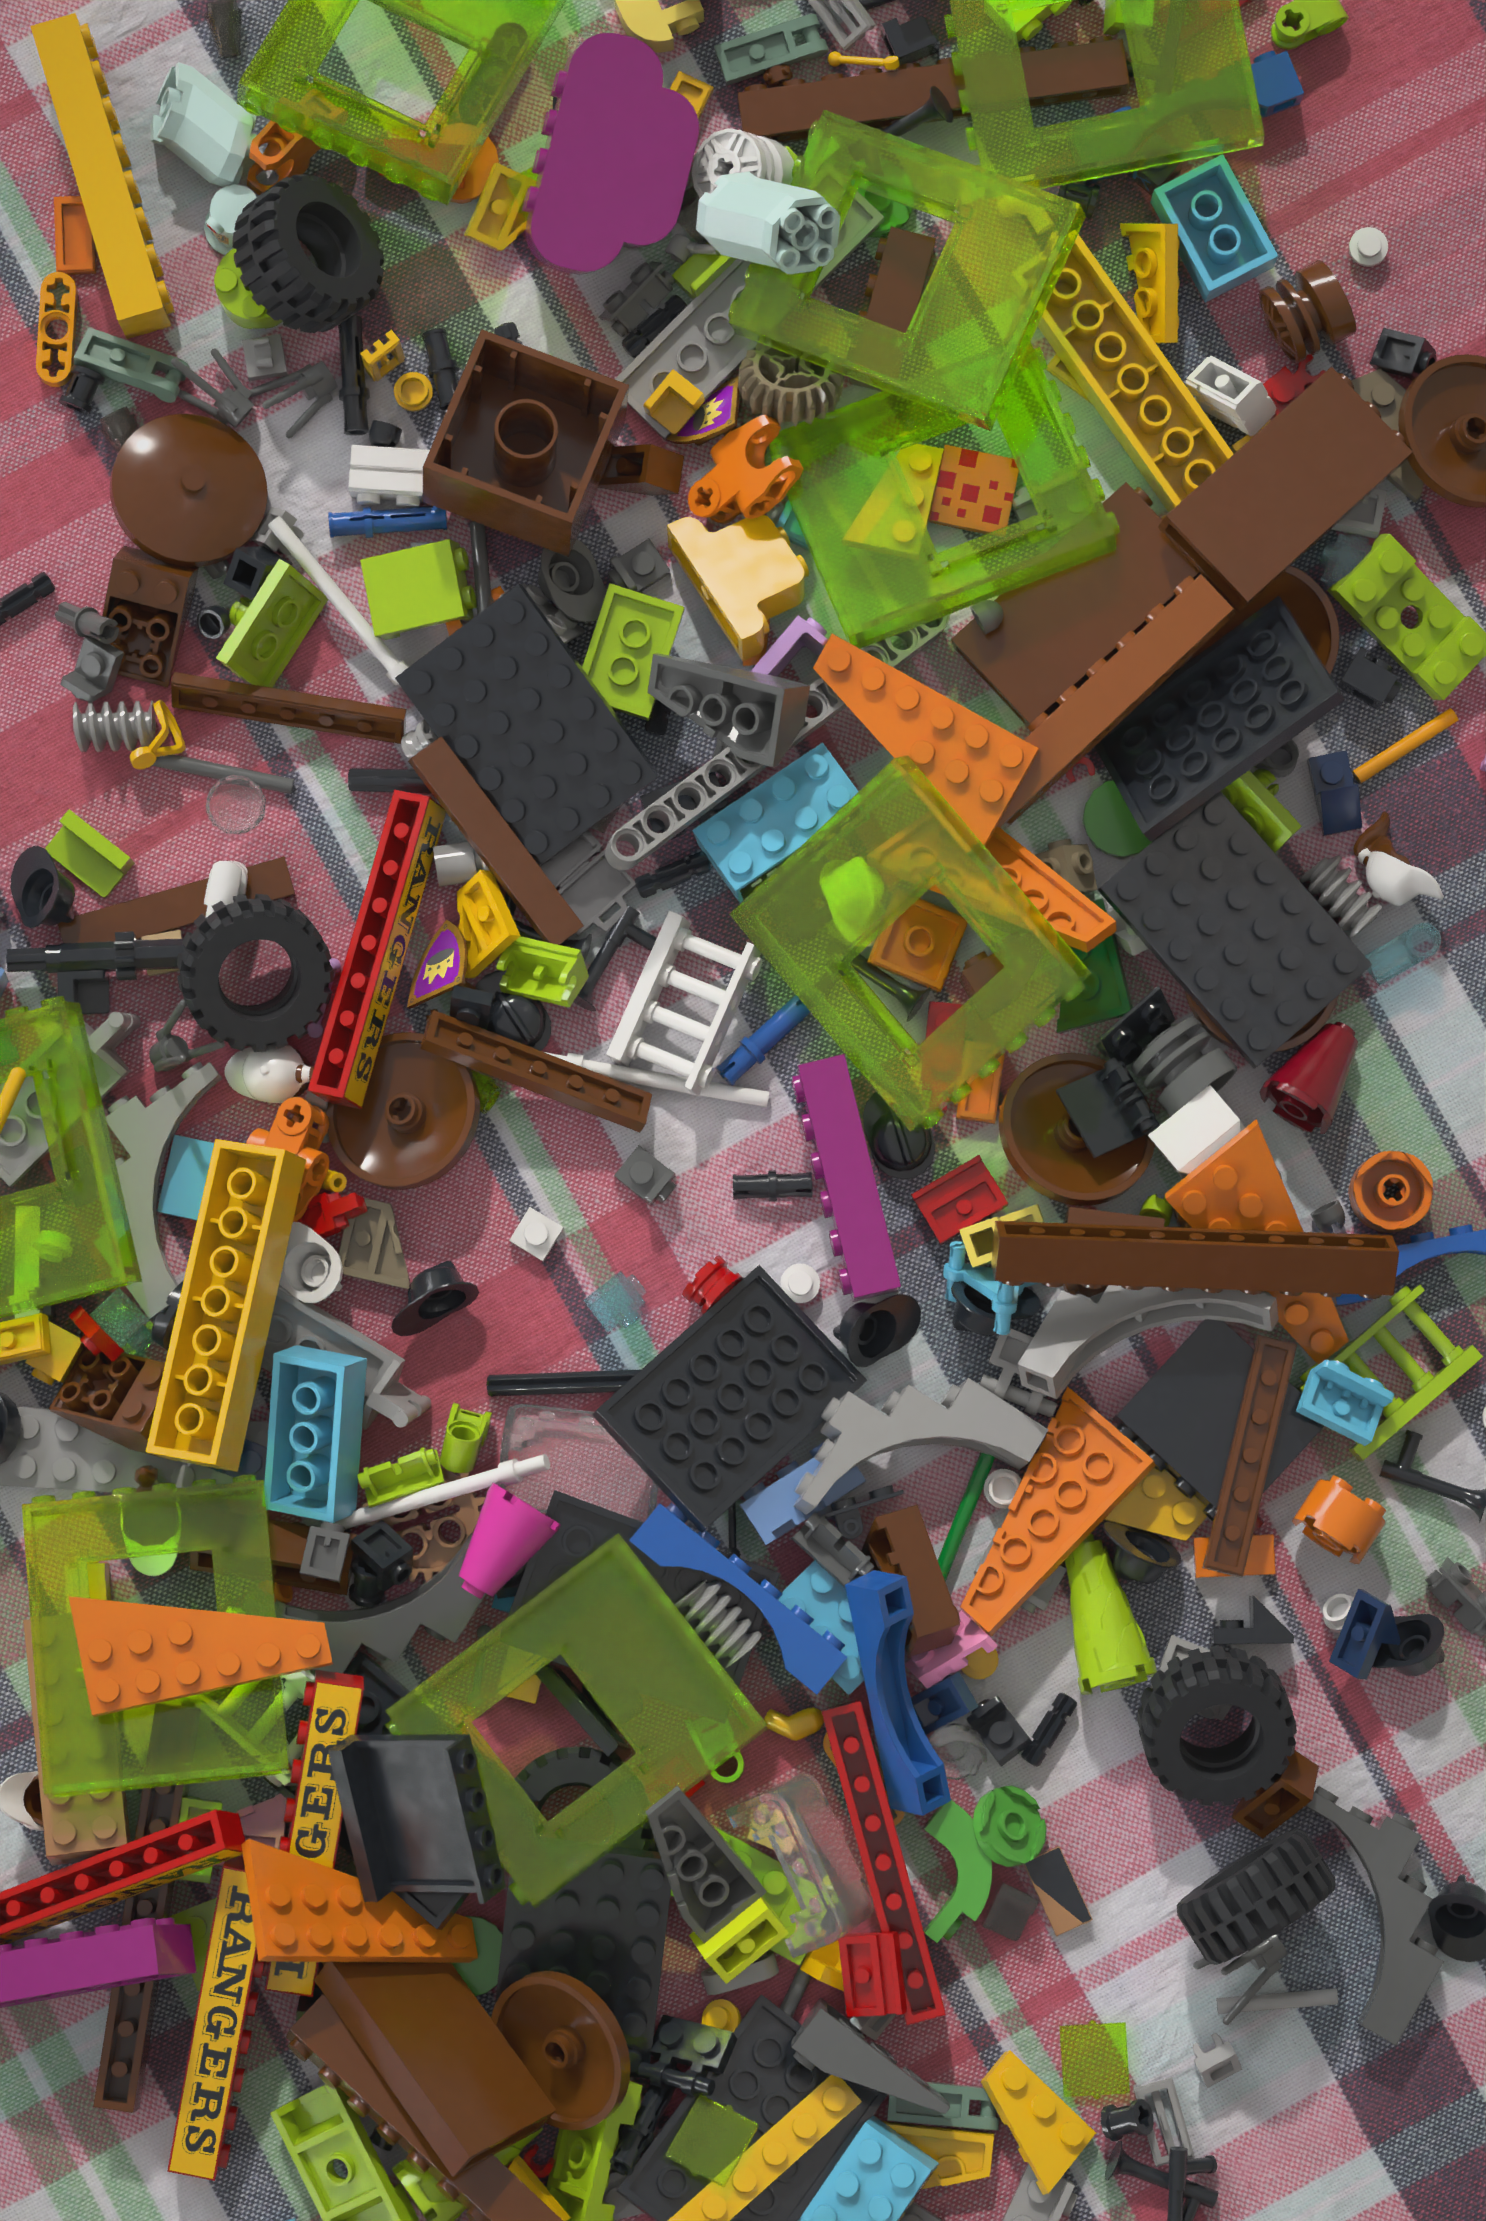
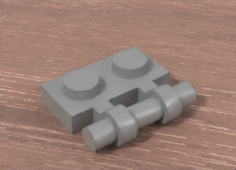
(1006, 1355)

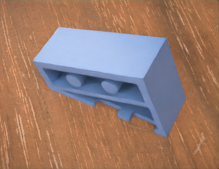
(773, 1509)

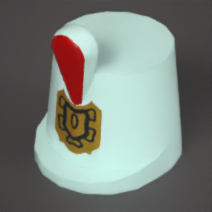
(222, 216)

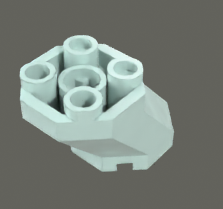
(202, 126)
(769, 223)

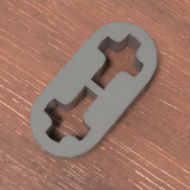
(759, 1970)

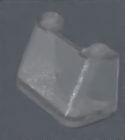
(582, 1461)
(812, 1857)

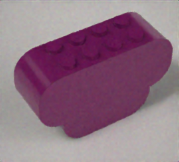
(610, 157)

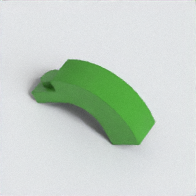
(974, 1870)

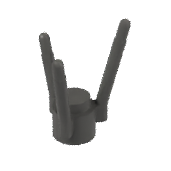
(311, 380)
(231, 405)
(173, 1050)
(1265, 1954)

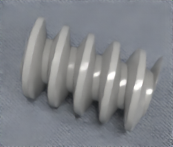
(114, 726)
(1341, 895)
(719, 1621)

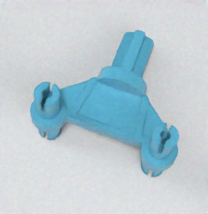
(982, 1279)

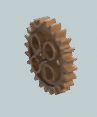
(437, 1550)

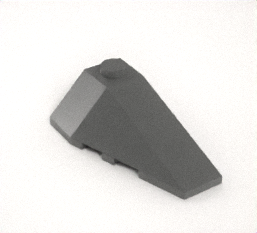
(741, 708)
(701, 1866)
(839, 2049)

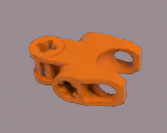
(285, 154)
(740, 476)
(301, 1139)

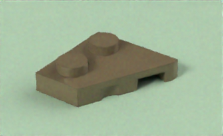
(373, 1247)

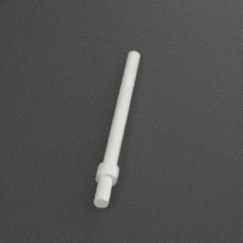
(338, 599)
(668, 1081)
(508, 1473)

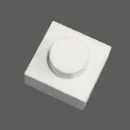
(536, 1234)

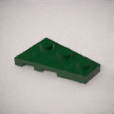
(1105, 991)

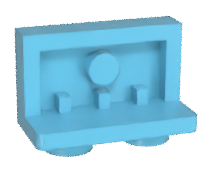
(1344, 1401)

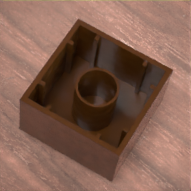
(524, 443)

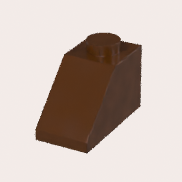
(643, 470)
(1280, 1801)

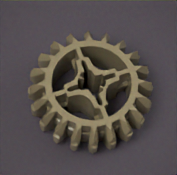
(787, 386)

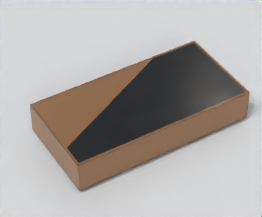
(1057, 1891)

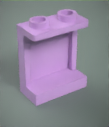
(793, 639)

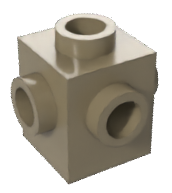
(1071, 863)

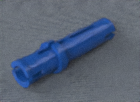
(386, 521)
(763, 1040)

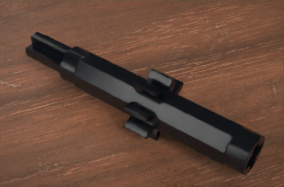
(122, 955)

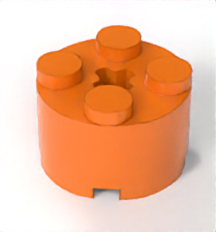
(1413, 1195)
(1340, 1519)

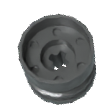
(1179, 1063)

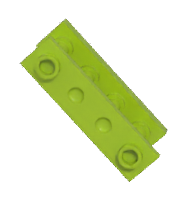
(1425, 1384)

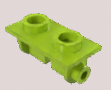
(409, 1475)

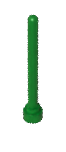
(964, 1513)

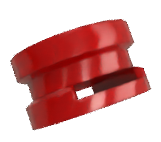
(711, 1284)

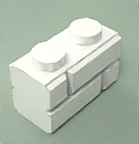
(1231, 395)
(386, 475)

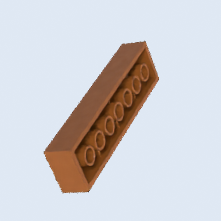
(1119, 686)

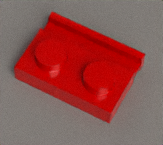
(959, 1199)
(872, 1974)

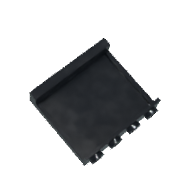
(1191, 1413)
(416, 1815)

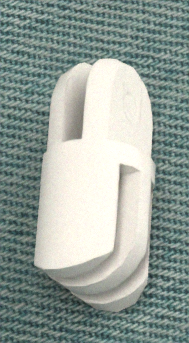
(224, 882)

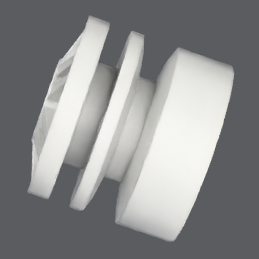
(738, 152)

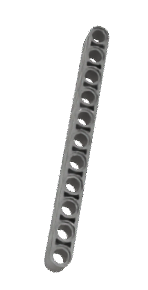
(736, 770)

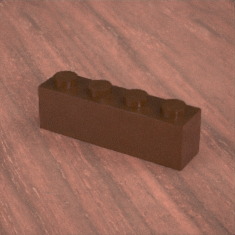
(899, 281)
(288, 1549)

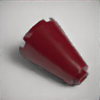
(1313, 1079)

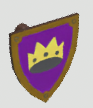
(713, 418)
(440, 966)

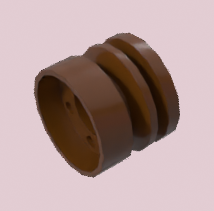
(1315, 308)

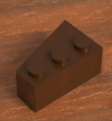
(903, 1547)

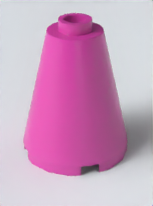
(503, 1541)

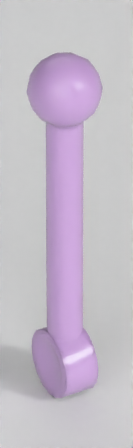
(316, 1030)

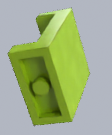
(418, 588)

